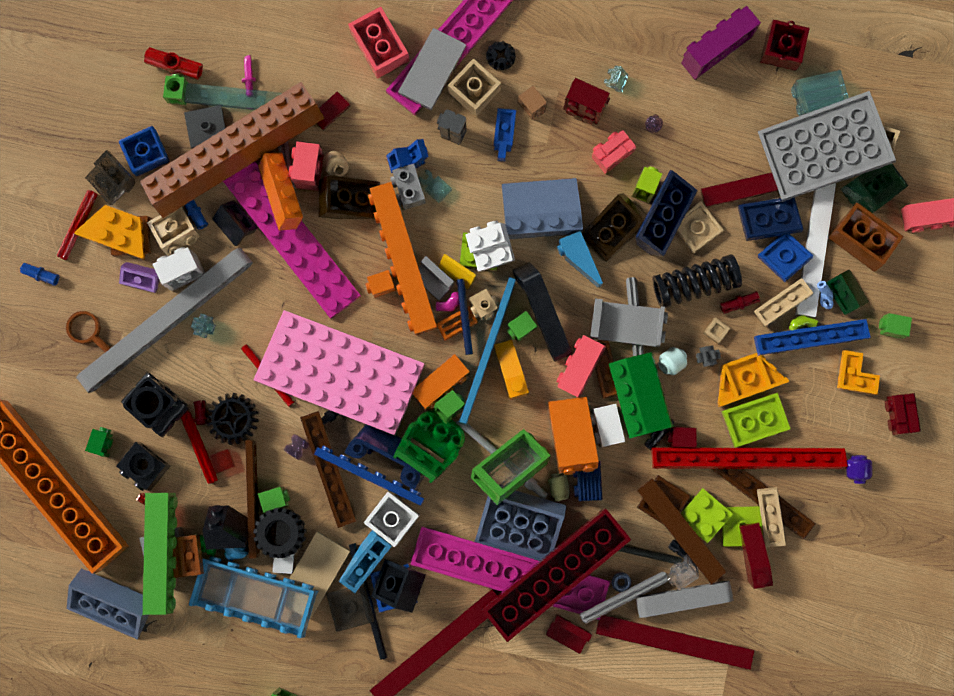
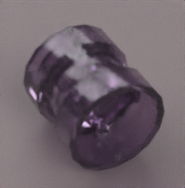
(295, 448)

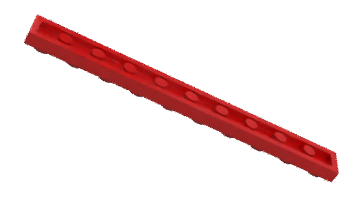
(749, 458)

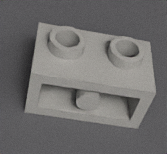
(409, 187)

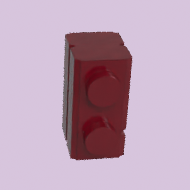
(902, 414)

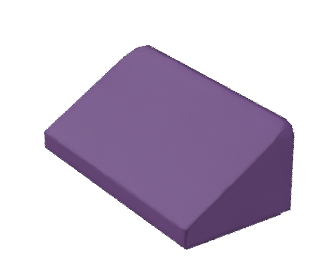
(139, 277)

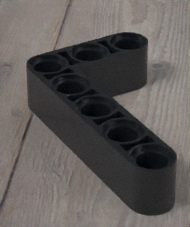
(533, 285)

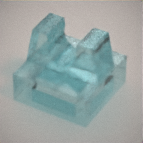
(618, 78)

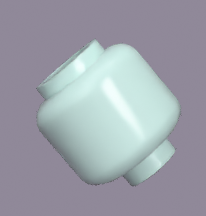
(672, 361)

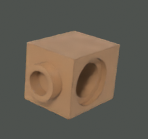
(532, 102)

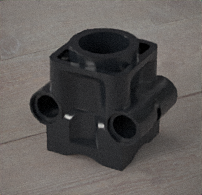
(170, 405)

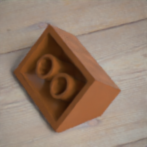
(866, 237)

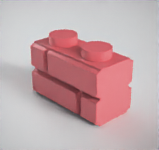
(613, 151)

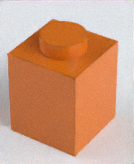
(380, 284)

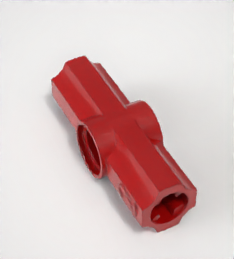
(163, 60)

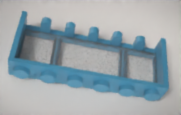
(254, 596)

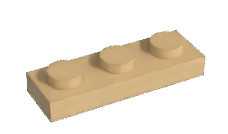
(783, 302)
(771, 517)

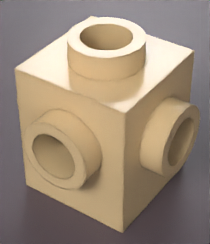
(480, 299)

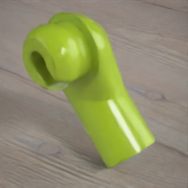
(802, 321)

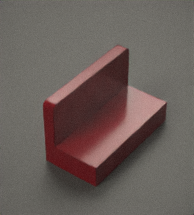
(568, 634)

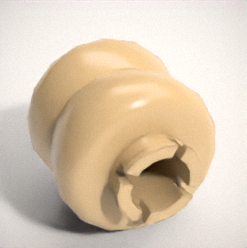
(335, 164)

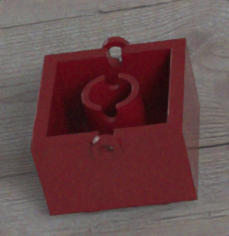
(784, 45)
(586, 101)

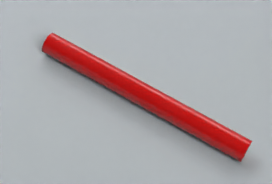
(255, 360)

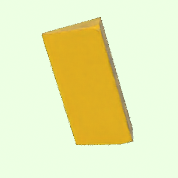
(456, 271)

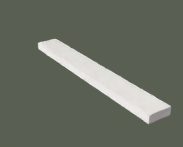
(816, 245)

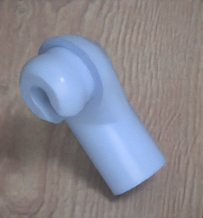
(826, 295)

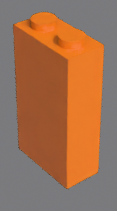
(573, 435)

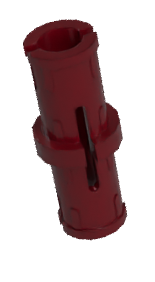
(740, 302)

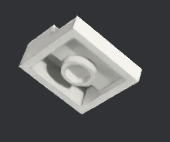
(490, 246)

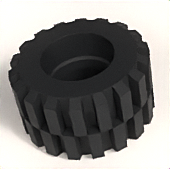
(263, 533)

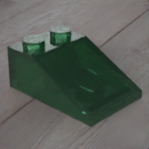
(875, 187)

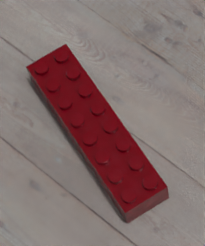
(556, 574)

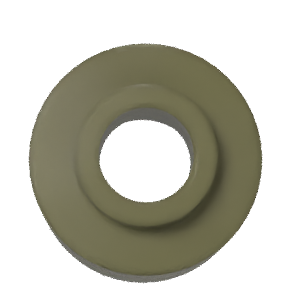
(559, 486)

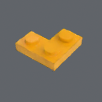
(852, 378)

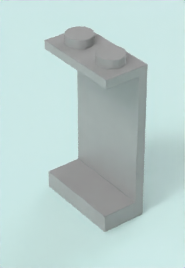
(628, 323)

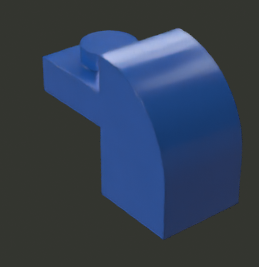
(404, 156)

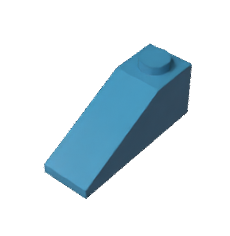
(578, 255)
(364, 561)

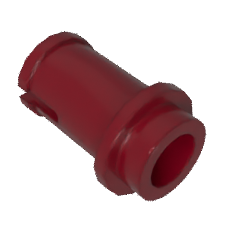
(200, 412)

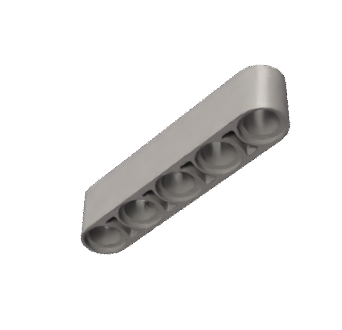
(684, 599)

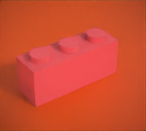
(928, 215)
(580, 366)

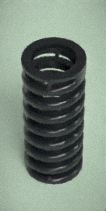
(662, 283)

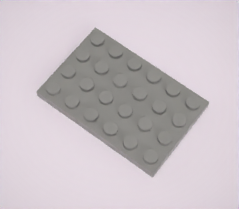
(826, 146)

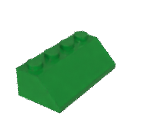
(640, 395)

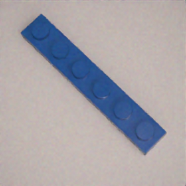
(812, 337)
(361, 471)

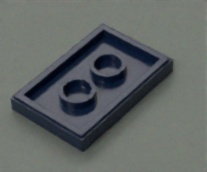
(770, 218)

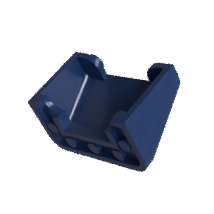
(385, 444)

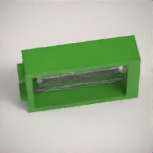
(510, 466)

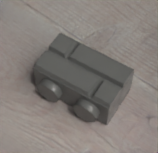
(452, 126)

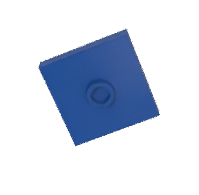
(785, 256)

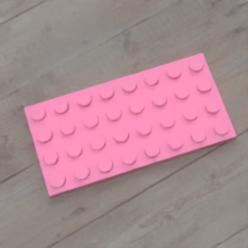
(339, 372)

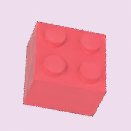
(306, 166)

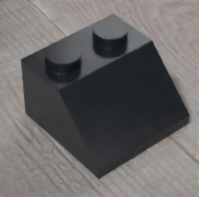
(225, 528)
(398, 586)

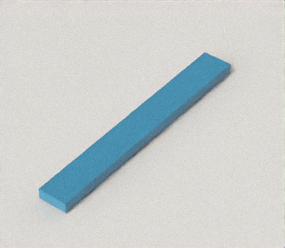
(487, 351)

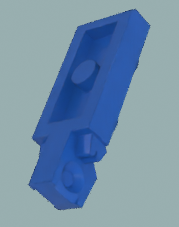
(504, 132)

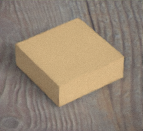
(716, 330)

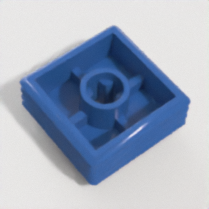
(133, 148)

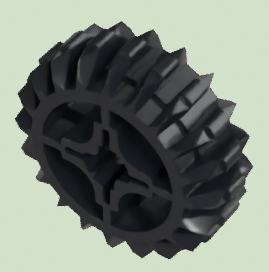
(230, 410)

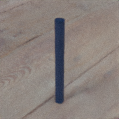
(464, 317)

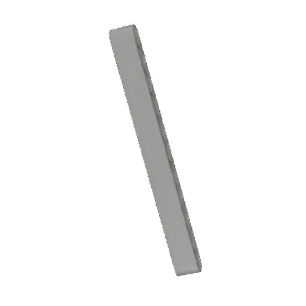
(164, 320)

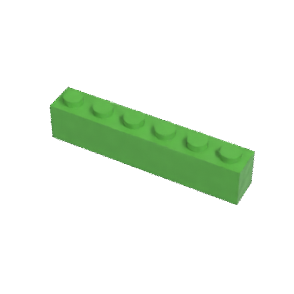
(158, 553)

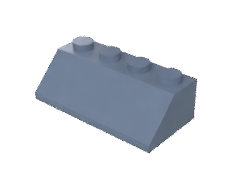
(107, 603)

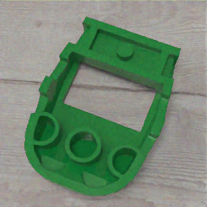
(435, 435)

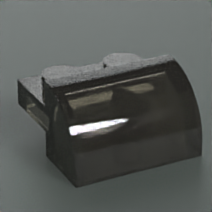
(110, 178)

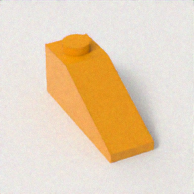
(511, 369)

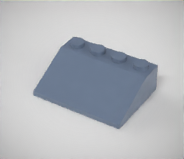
(542, 208)
(521, 525)

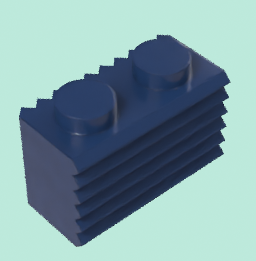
(588, 485)

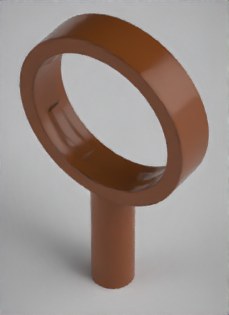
(94, 338)

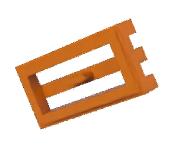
(459, 330)

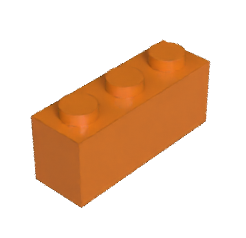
(441, 382)

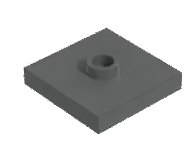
(204, 124)

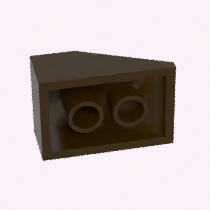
(345, 198)
(614, 226)

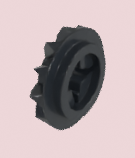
(501, 63)

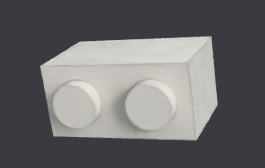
(607, 426)

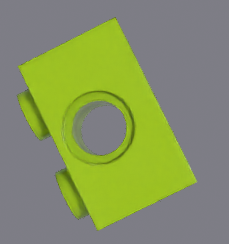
(647, 184)

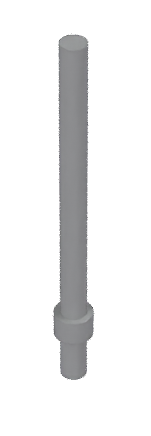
(531, 484)

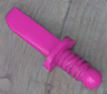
(249, 79)

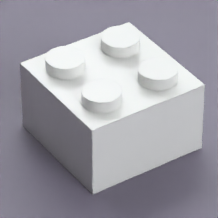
(178, 268)
(391, 519)

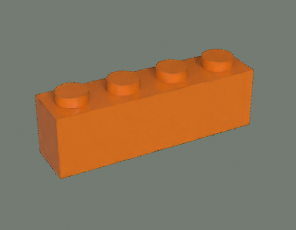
(280, 191)

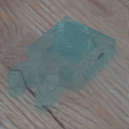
(436, 188)

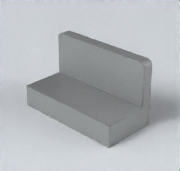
(435, 279)

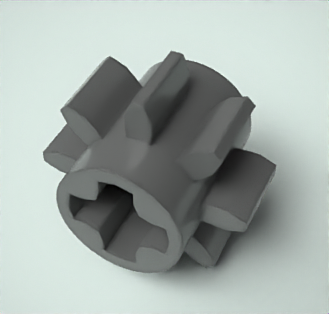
(708, 356)

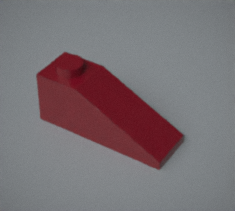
(755, 556)

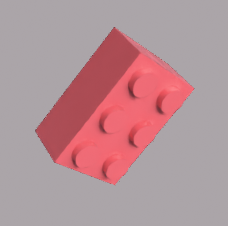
(379, 42)

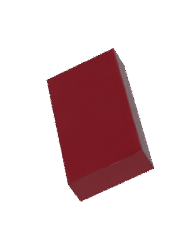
(332, 109)

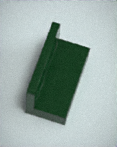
(847, 292)

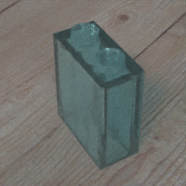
(818, 91)

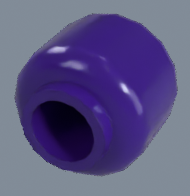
(859, 469)

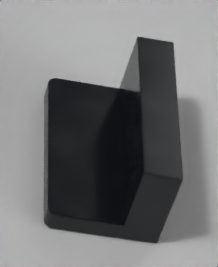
(234, 222)

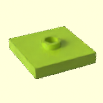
(741, 516)

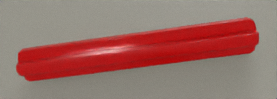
(79, 219)
(199, 448)

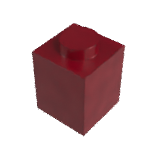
(682, 437)

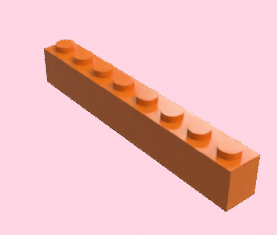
(403, 258)

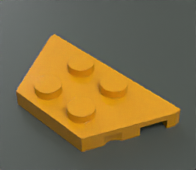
(115, 230)
(747, 377)

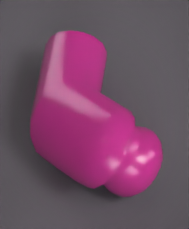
(450, 305)

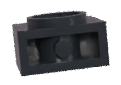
(131, 466)

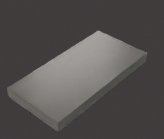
(432, 69)

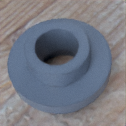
(627, 584)

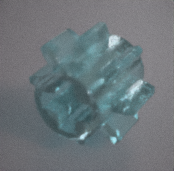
(203, 325)

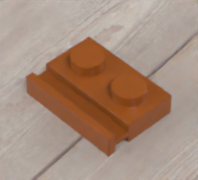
(188, 556)

